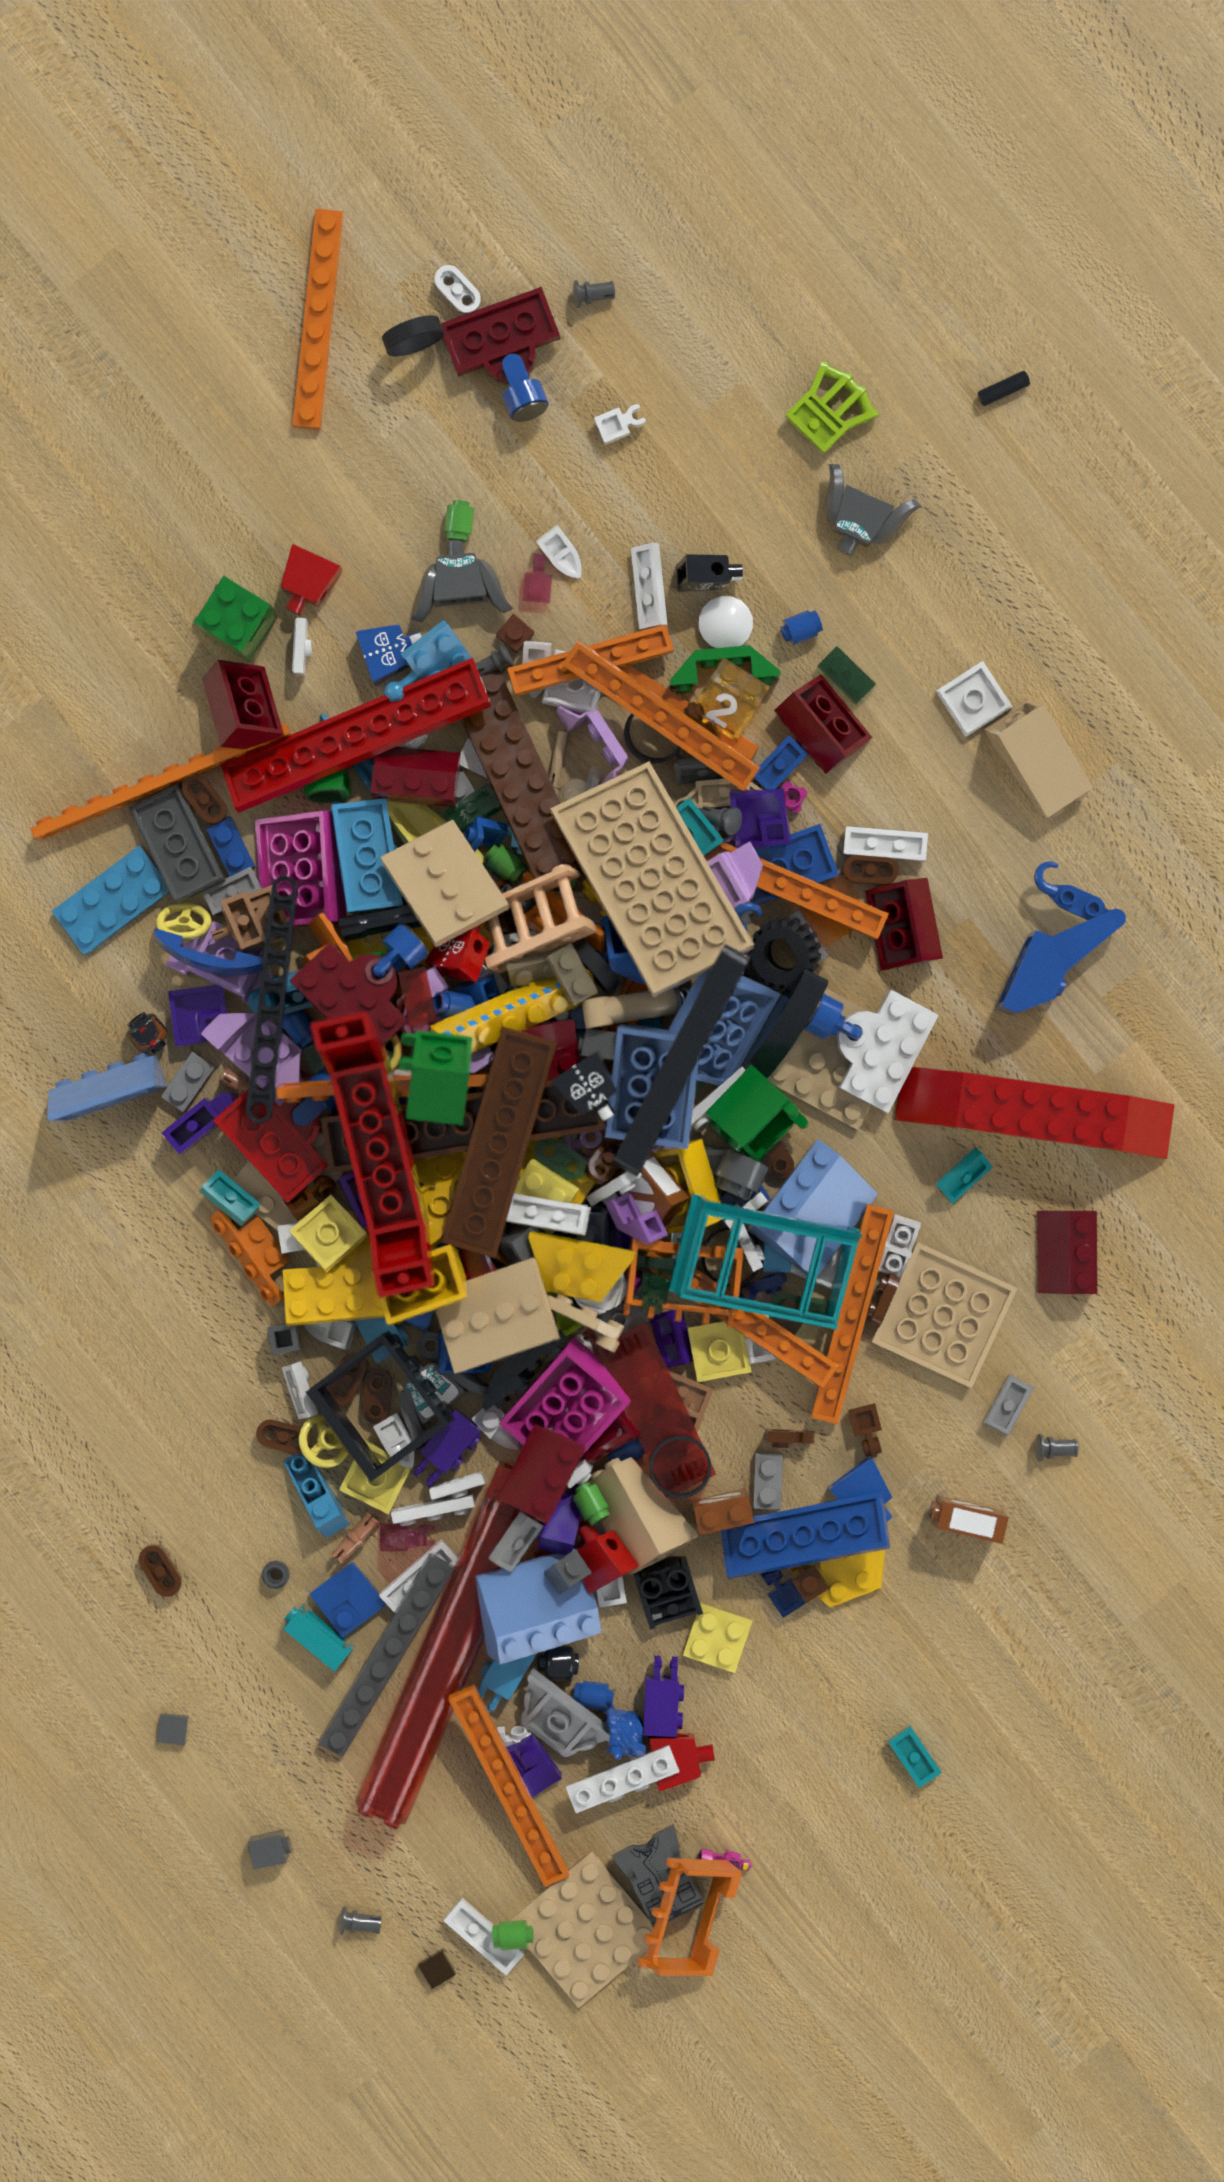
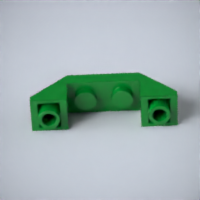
(760, 667)

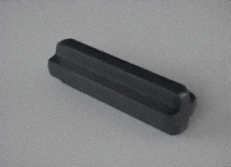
(1003, 388)

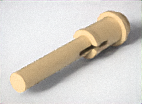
(557, 760)

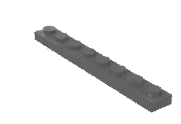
(386, 1654)

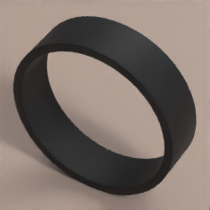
(413, 335)
(638, 754)
(596, 965)
(704, 1264)
(680, 1495)

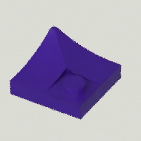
(763, 817)
(193, 1011)
(534, 1765)

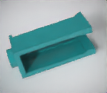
(317, 1637)

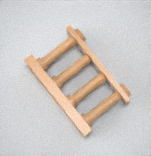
(551, 936)

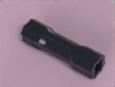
(378, 922)

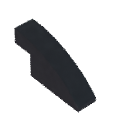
(786, 1022)

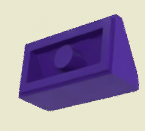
(672, 1338)

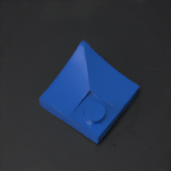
(348, 1599)

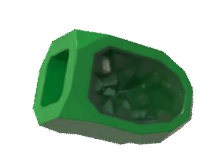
(329, 789)

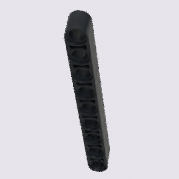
(269, 986)
(681, 1059)

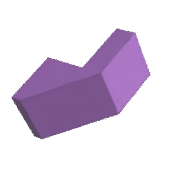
(628, 1219)

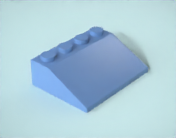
(735, 1030)
(636, 1064)
(105, 1089)
(816, 1191)
(527, 1613)

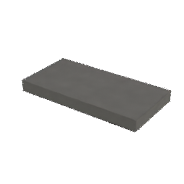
(177, 843)

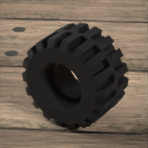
(802, 940)

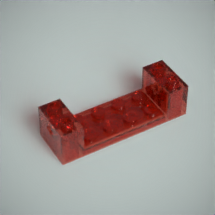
(656, 1409)

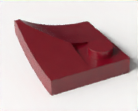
(566, 1052)
(617, 1434)

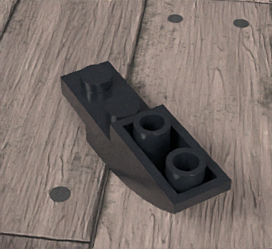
(516, 1371)

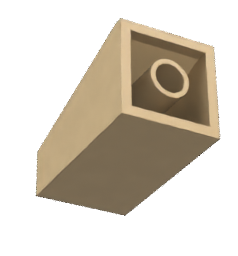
(1039, 758)
(641, 1513)

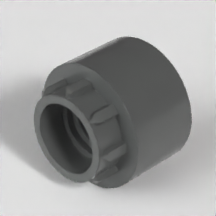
(739, 1175)

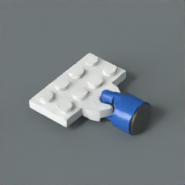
(876, 1044)

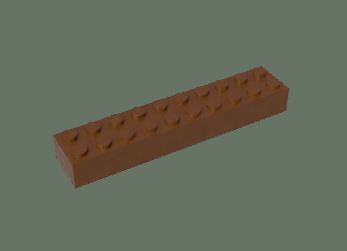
(431, 1139)

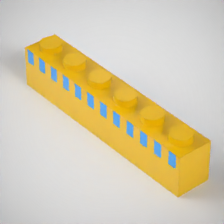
(514, 1009)

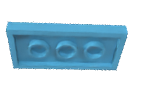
(361, 839)
(111, 900)

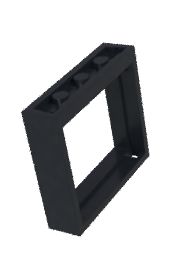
(345, 1429)

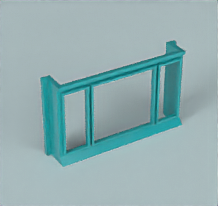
(690, 1244)

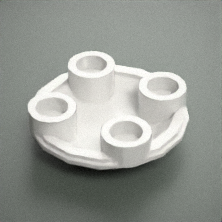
(725, 622)

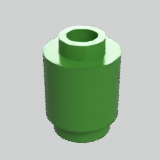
(459, 520)
(504, 863)
(591, 1503)
(512, 1935)

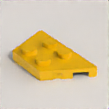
(578, 1266)
(849, 1576)

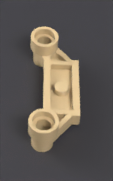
(713, 793)
(608, 1332)

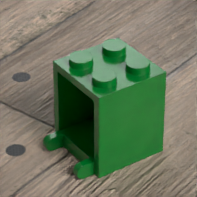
(235, 618)
(437, 1076)
(754, 1115)

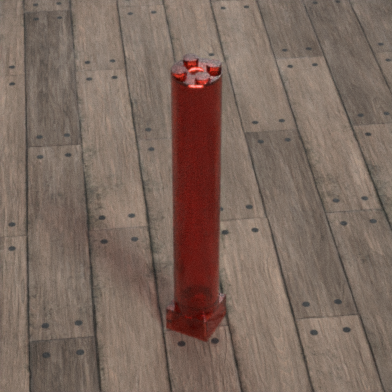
(437, 1672)

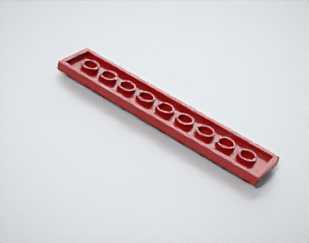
(355, 735)

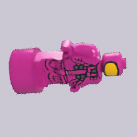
(733, 1857)

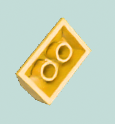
(693, 1174)
(448, 1288)

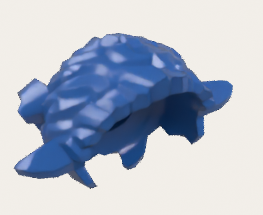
(625, 1733)

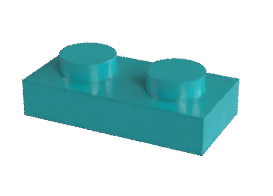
(964, 1175)
(230, 1197)
(914, 1756)

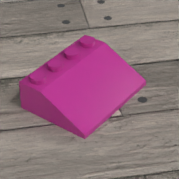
(307, 852)
(569, 1398)

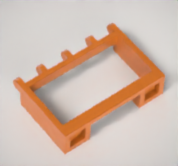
(658, 1246)
(704, 1953)

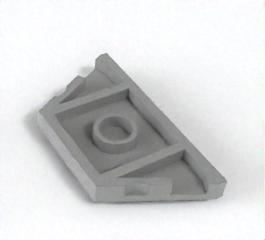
(560, 1718)

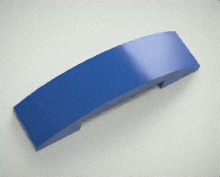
(242, 964)

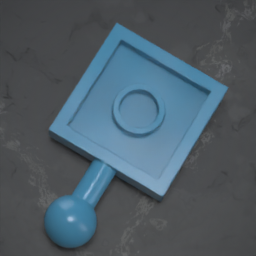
(427, 656)

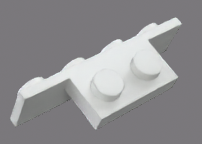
(621, 1779)

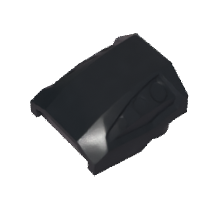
(667, 1591)

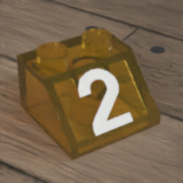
(731, 698)

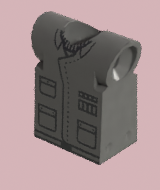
(647, 1868)

